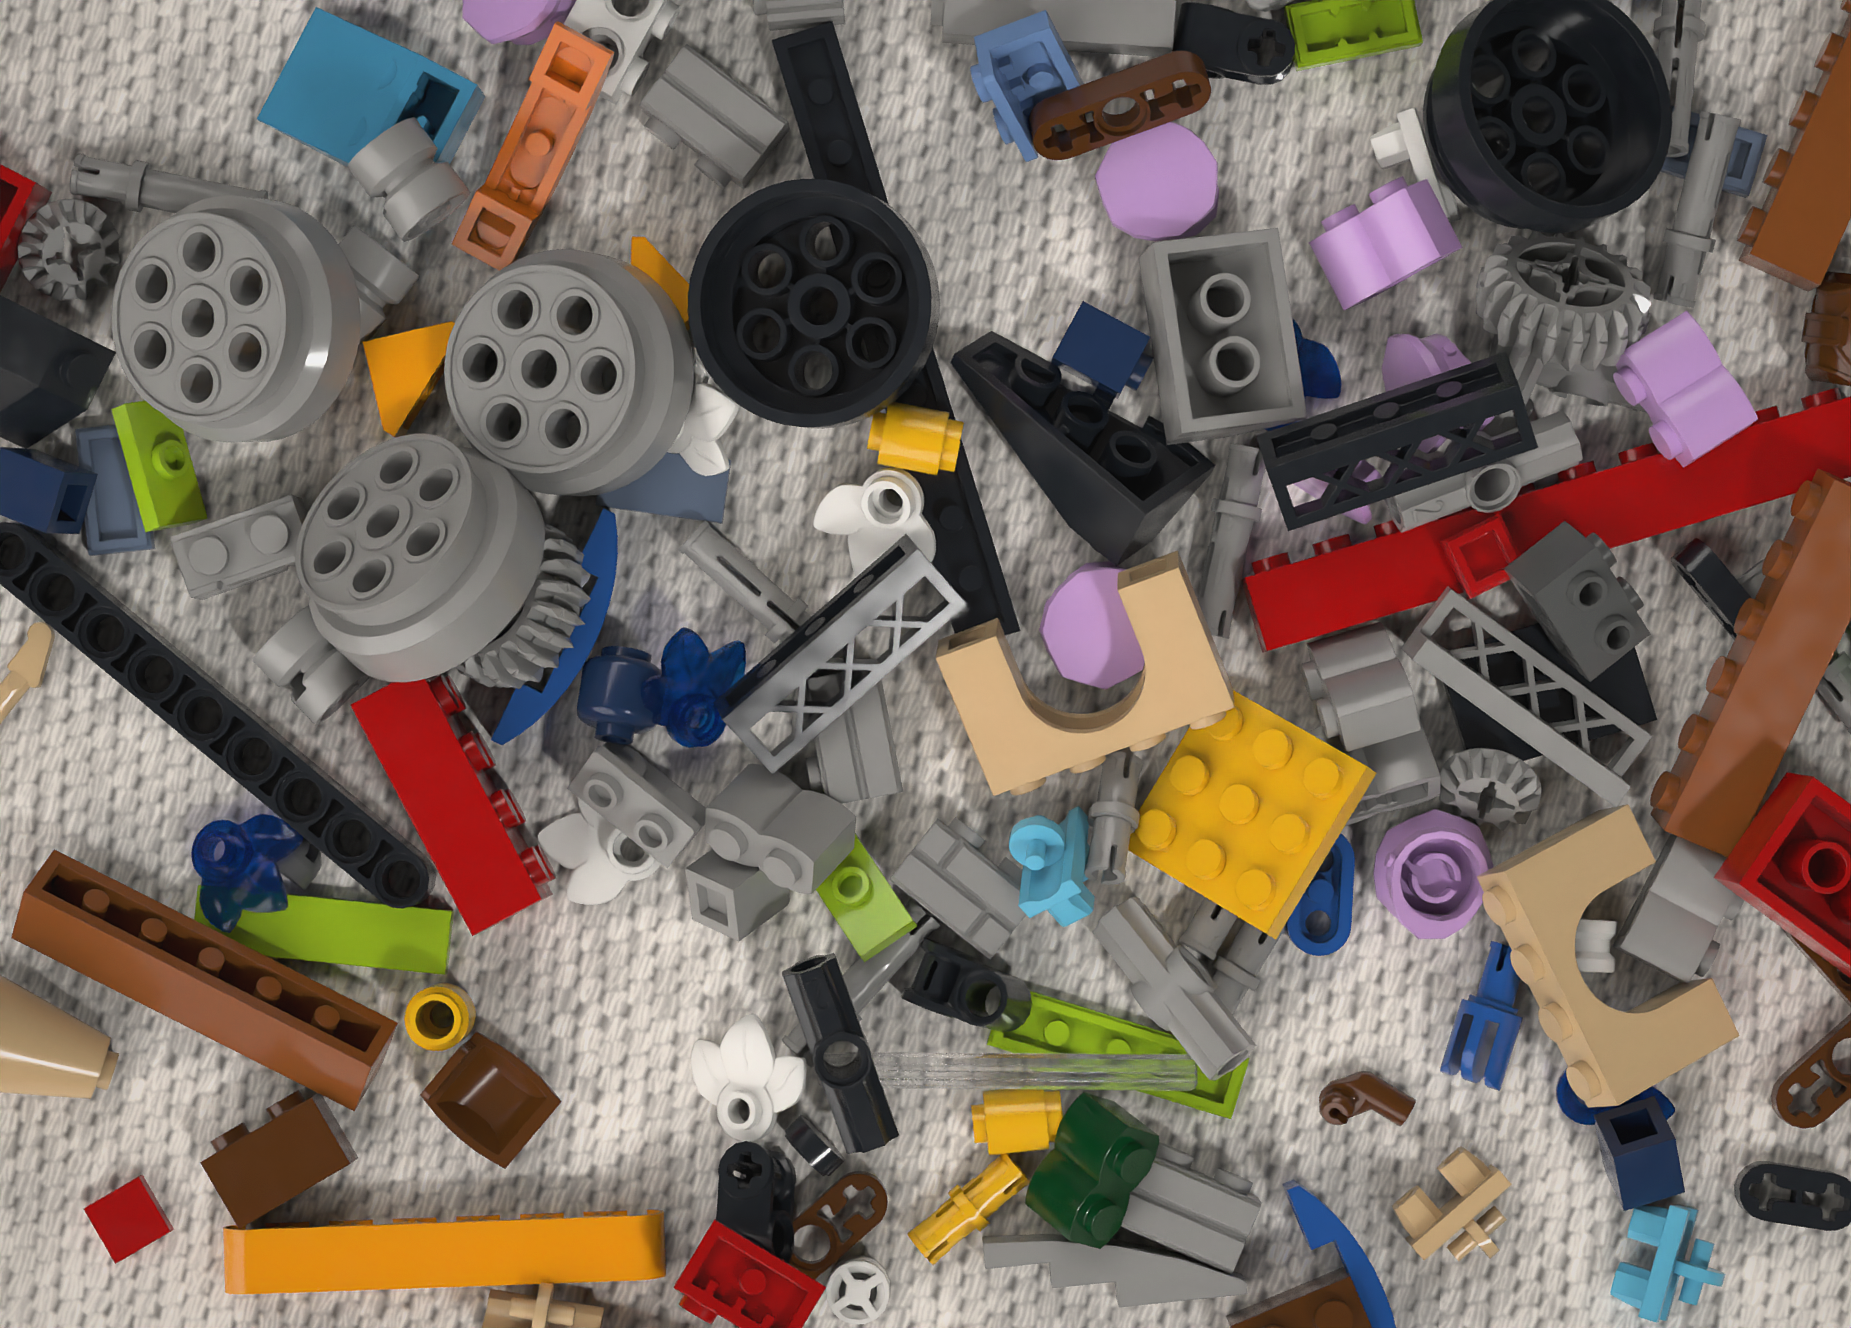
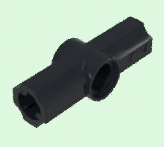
(852, 1089)

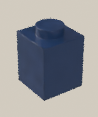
(1103, 351)
(44, 490)
(1639, 1153)

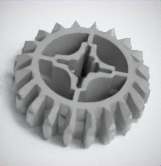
(1562, 300)
(540, 625)

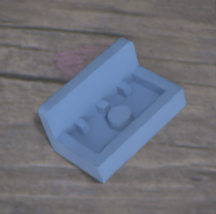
(1018, 70)

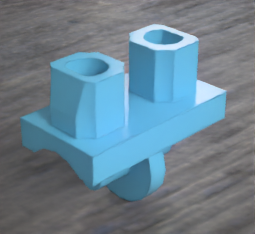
(1053, 866)
(1655, 1289)

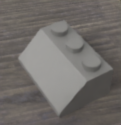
(1222, 335)

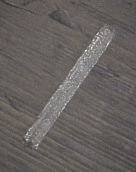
(1029, 1070)

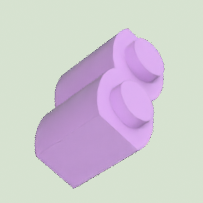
(1384, 242)
(1683, 390)

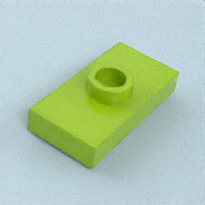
(1350, 29)
(158, 467)
(865, 903)

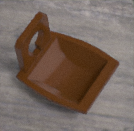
(1829, 331)
(490, 1099)

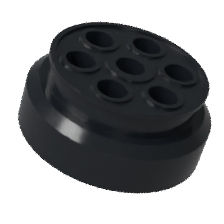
(1589, 107)
(730, 301)

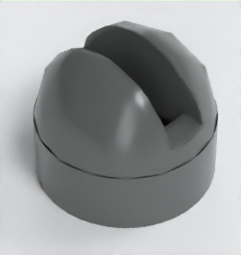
(301, 865)

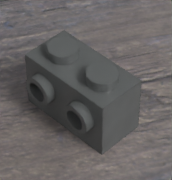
(1579, 599)

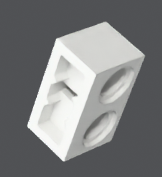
(628, 34)

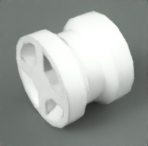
(1593, 945)
(855, 1304)

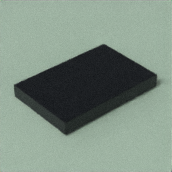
(1619, 686)

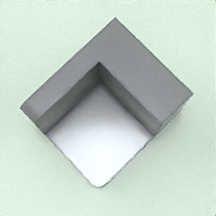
(732, 895)

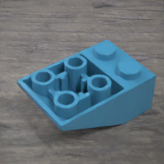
(354, 85)

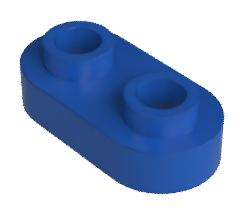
(1331, 893)

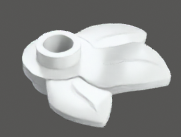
(705, 423)
(872, 520)
(594, 852)
(748, 1071)

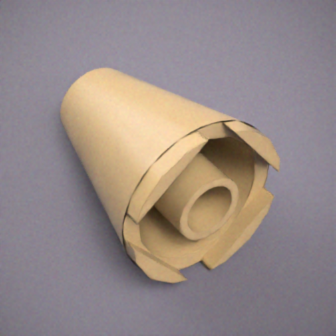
(49, 1049)

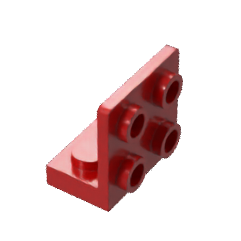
(745, 1284)

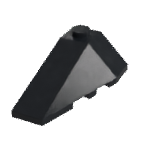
(44, 374)
(1096, 468)

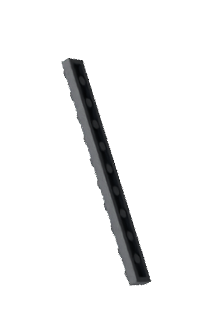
(842, 153)

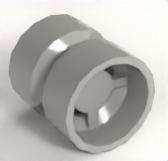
(403, 172)
(378, 278)
(311, 666)

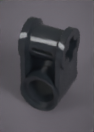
(1224, 40)
(958, 988)
(758, 1205)

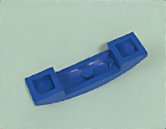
(530, 704)
(1321, 1227)

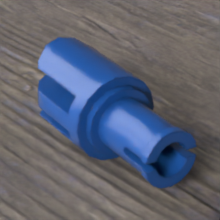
(1486, 1024)

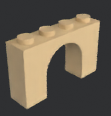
(1027, 740)
(1539, 906)

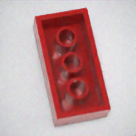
(454, 801)
(1798, 866)

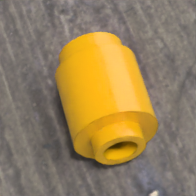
(915, 438)
(420, 1021)
(1017, 1120)

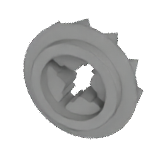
(44, 237)
(1472, 770)

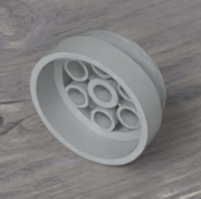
(301, 319)
(620, 429)
(418, 556)

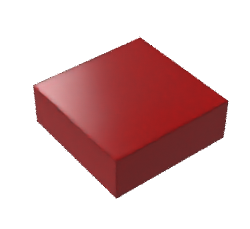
(1481, 555)
(128, 1219)

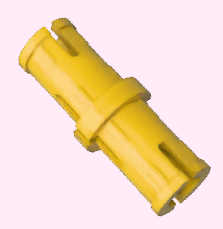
(968, 1208)

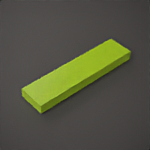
(347, 933)
(1074, 1029)

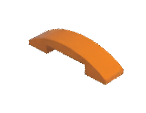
(536, 147)

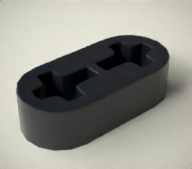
(1711, 582)
(1794, 1211)

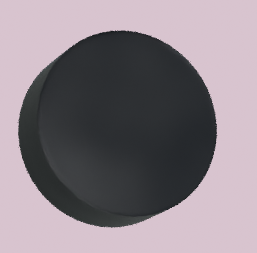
(813, 1146)

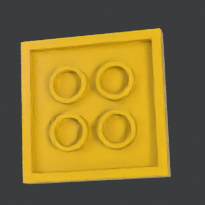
(1249, 812)

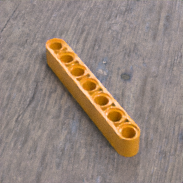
(444, 1254)

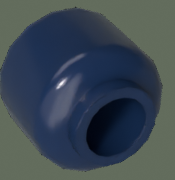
(612, 694)

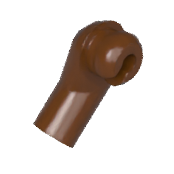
(1362, 1093)

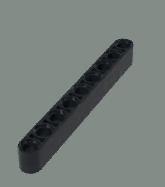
(239, 724)

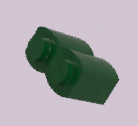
(1091, 1171)

